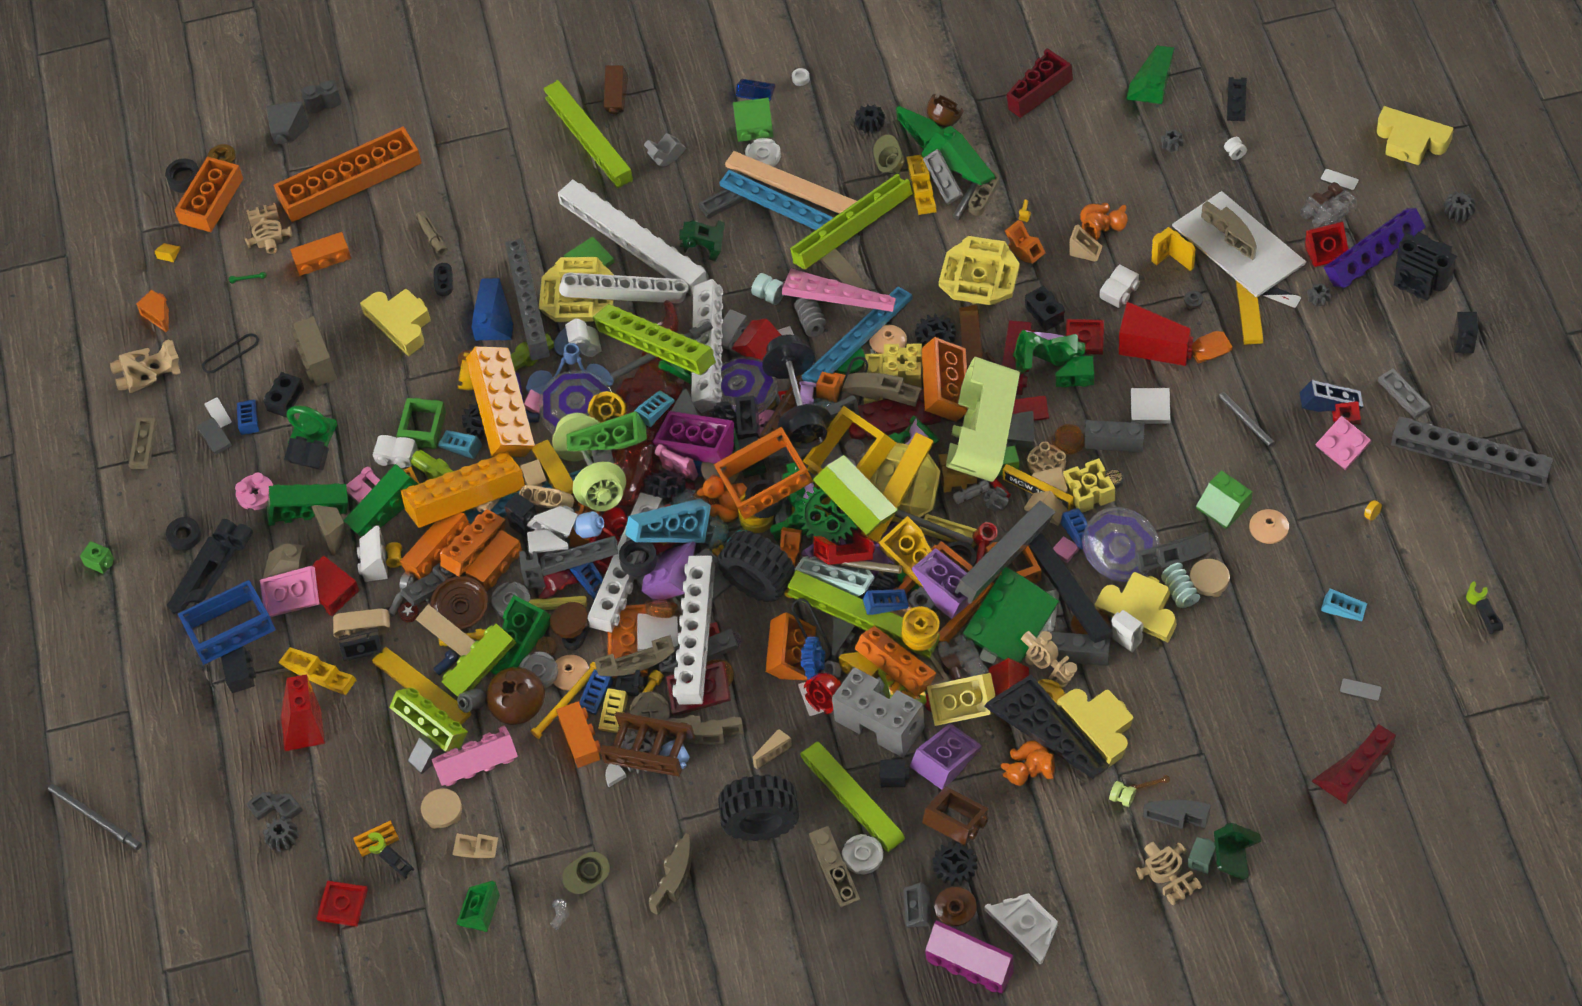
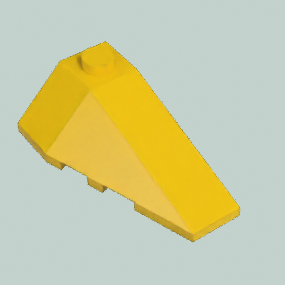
(905, 546)

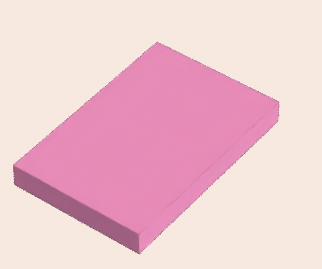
(290, 591)

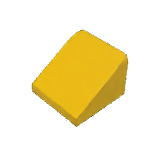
(167, 252)

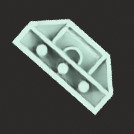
(849, 579)

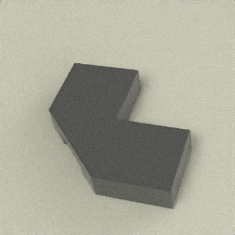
(267, 802)

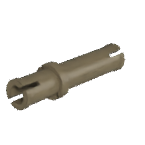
(434, 238)

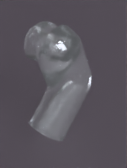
(561, 913)

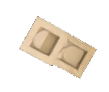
(475, 847)

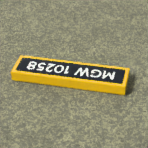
(1035, 485)

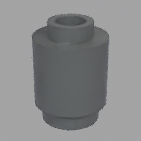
(471, 700)

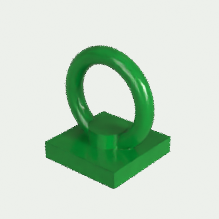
(311, 424)

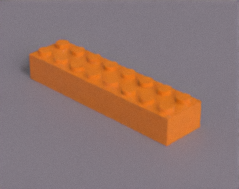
(347, 174)

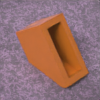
(155, 309)

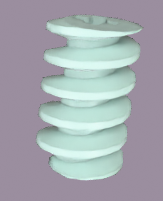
(1180, 586)

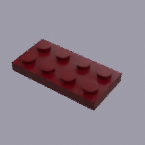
(894, 416)

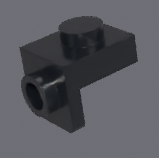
(631, 683)

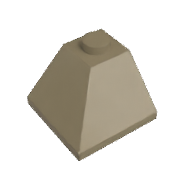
(331, 526)
(285, 559)

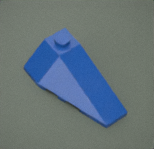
(491, 312)

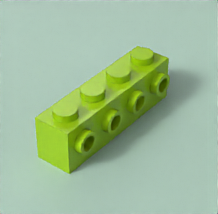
(479, 660)
(428, 719)

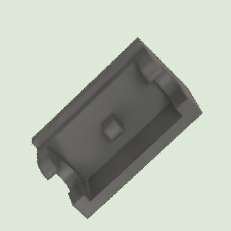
(531, 571)

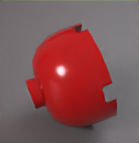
(821, 690)

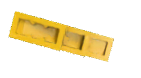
(921, 185)
(553, 467)
(317, 671)

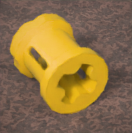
(394, 554)

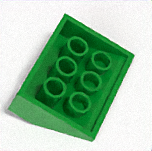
(1008, 613)

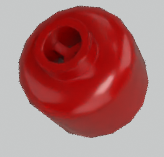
(615, 520)

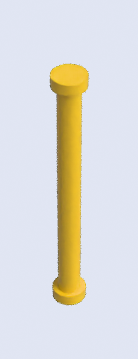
(563, 702)

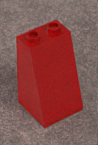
(1154, 337)
(301, 715)

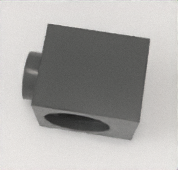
(918, 595)

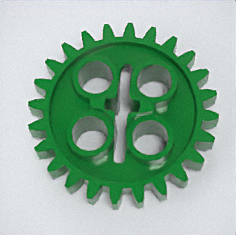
(822, 526)

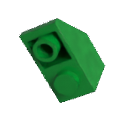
(1076, 372)

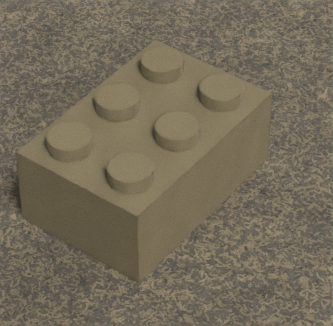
(316, 357)

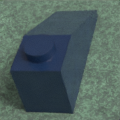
(1323, 396)

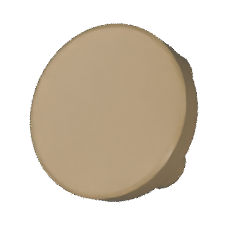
(1045, 458)
(1210, 577)
(441, 808)

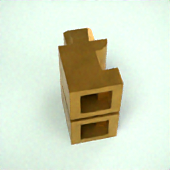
(951, 477)

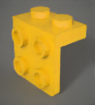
(1171, 243)

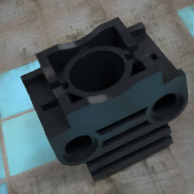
(1423, 265)

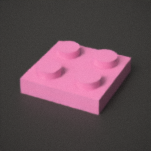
(1343, 443)

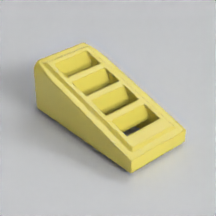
(614, 698)

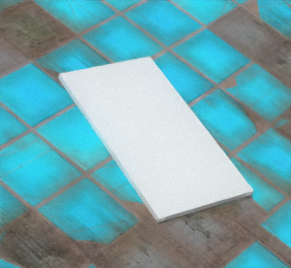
(1273, 257)

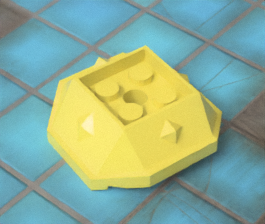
(979, 271)
(568, 308)
(922, 492)

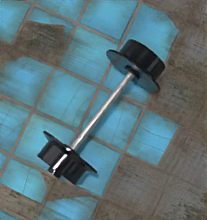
(787, 359)

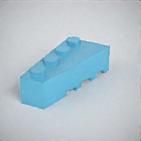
(673, 523)

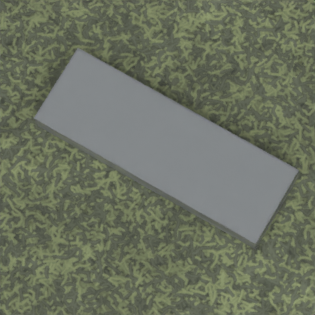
(942, 176)
(1404, 393)

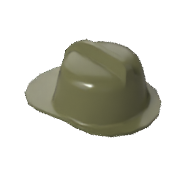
(888, 154)
(586, 872)

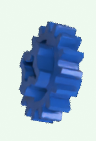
(812, 657)

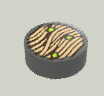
(1116, 477)

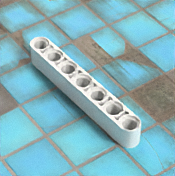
(623, 287)

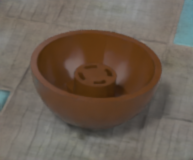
(521, 701)

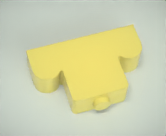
(1412, 135)
(398, 318)
(1144, 600)
(1099, 721)

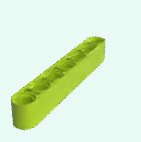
(852, 796)

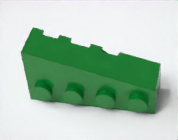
(296, 501)
(381, 502)

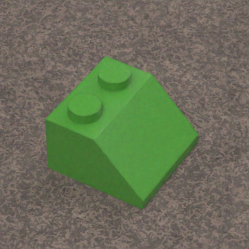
(753, 119)
(1224, 499)

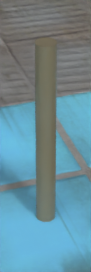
(873, 566)

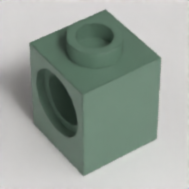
(1202, 855)

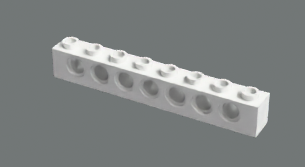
(708, 308)
(604, 619)
(693, 691)

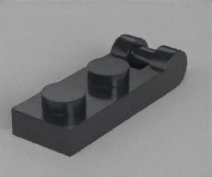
(1236, 99)

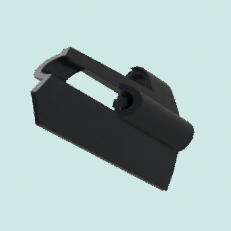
(210, 560)

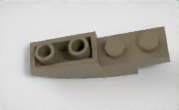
(1235, 230)
(881, 385)
(711, 731)
(834, 867)
(677, 871)

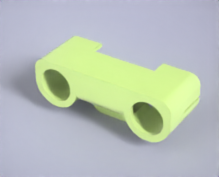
(990, 399)

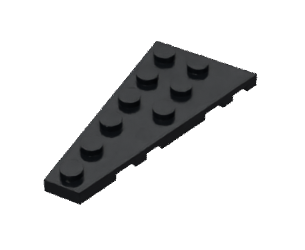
(1040, 718)

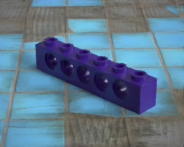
(1337, 269)

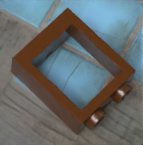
(949, 826)

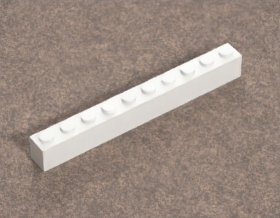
(630, 235)

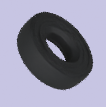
(190, 541)

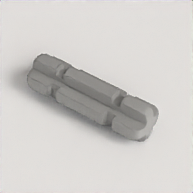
(971, 491)

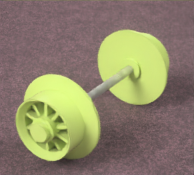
(599, 483)

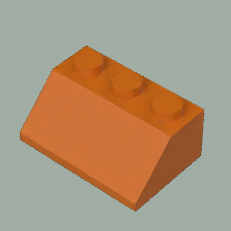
(785, 647)

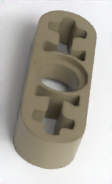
(984, 200)

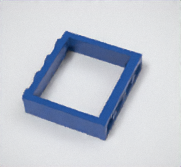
(234, 637)

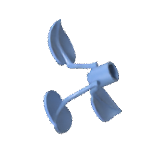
(571, 355)

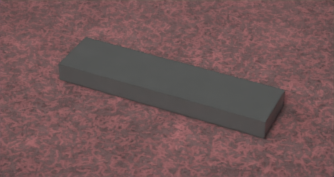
(722, 201)
(579, 555)

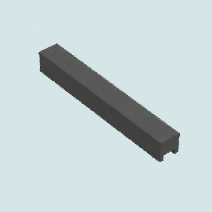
(1005, 551)

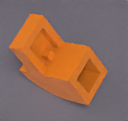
(1022, 245)
(829, 386)
(791, 543)

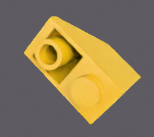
(857, 660)

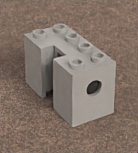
(894, 720)

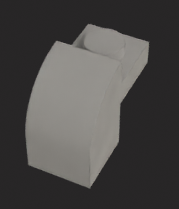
(666, 150)

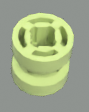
(1122, 794)

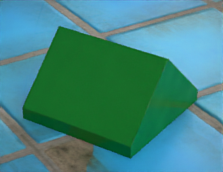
(479, 906)

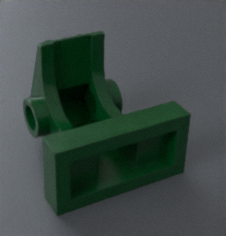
(713, 242)

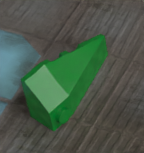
(1152, 78)
(526, 626)

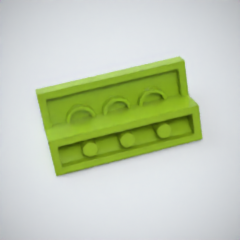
(855, 494)

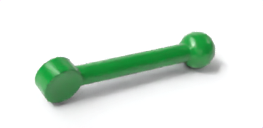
(232, 279)

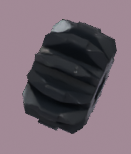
(869, 118)

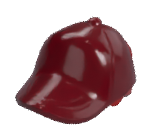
(557, 581)

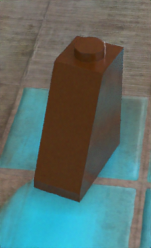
(615, 88)

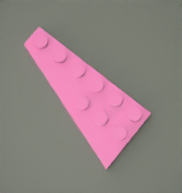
(818, 288)

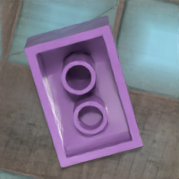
(669, 573)
(940, 580)
(944, 755)

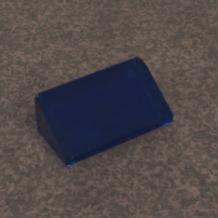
(754, 89)

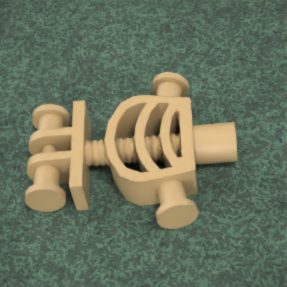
(266, 228)
(1044, 653)
(1161, 871)

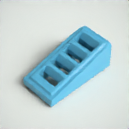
(650, 419)
(470, 449)
(1338, 597)

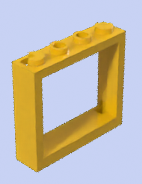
(837, 428)

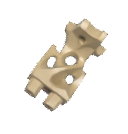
(166, 359)

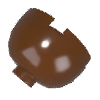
(943, 111)

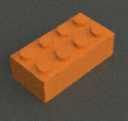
(209, 194)
(943, 376)

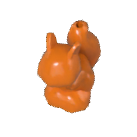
(1095, 219)
(714, 488)
(1037, 761)

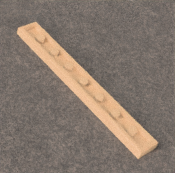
(788, 182)

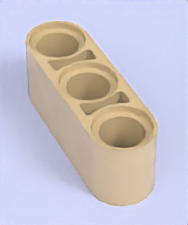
(547, 497)
(361, 620)

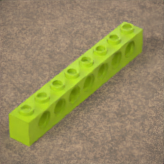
(654, 339)

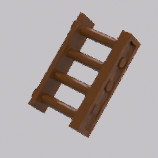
(647, 761)

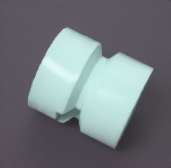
(767, 288)

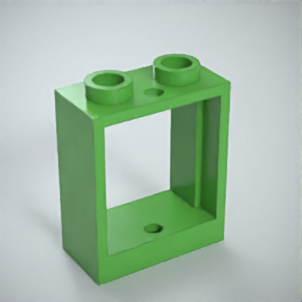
(423, 439)

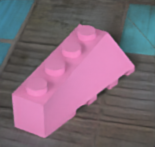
(475, 757)

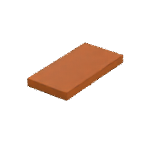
(624, 636)

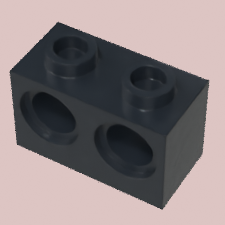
(1044, 308)
(283, 394)
(519, 513)

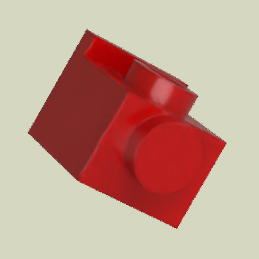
(1350, 408)

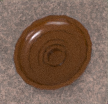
(460, 601)

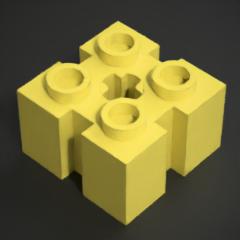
(904, 363)
(1089, 485)

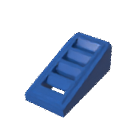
(249, 427)
(1069, 520)
(580, 572)
(873, 605)
(601, 682)

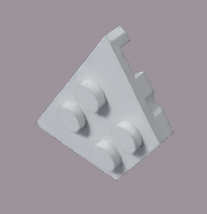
(1025, 923)

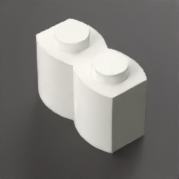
(1119, 286)
(584, 337)
(394, 451)
(1127, 630)

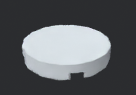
(764, 150)
(862, 854)

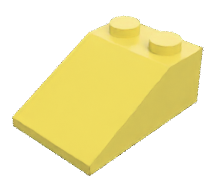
(961, 699)

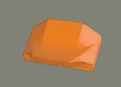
(1211, 346)

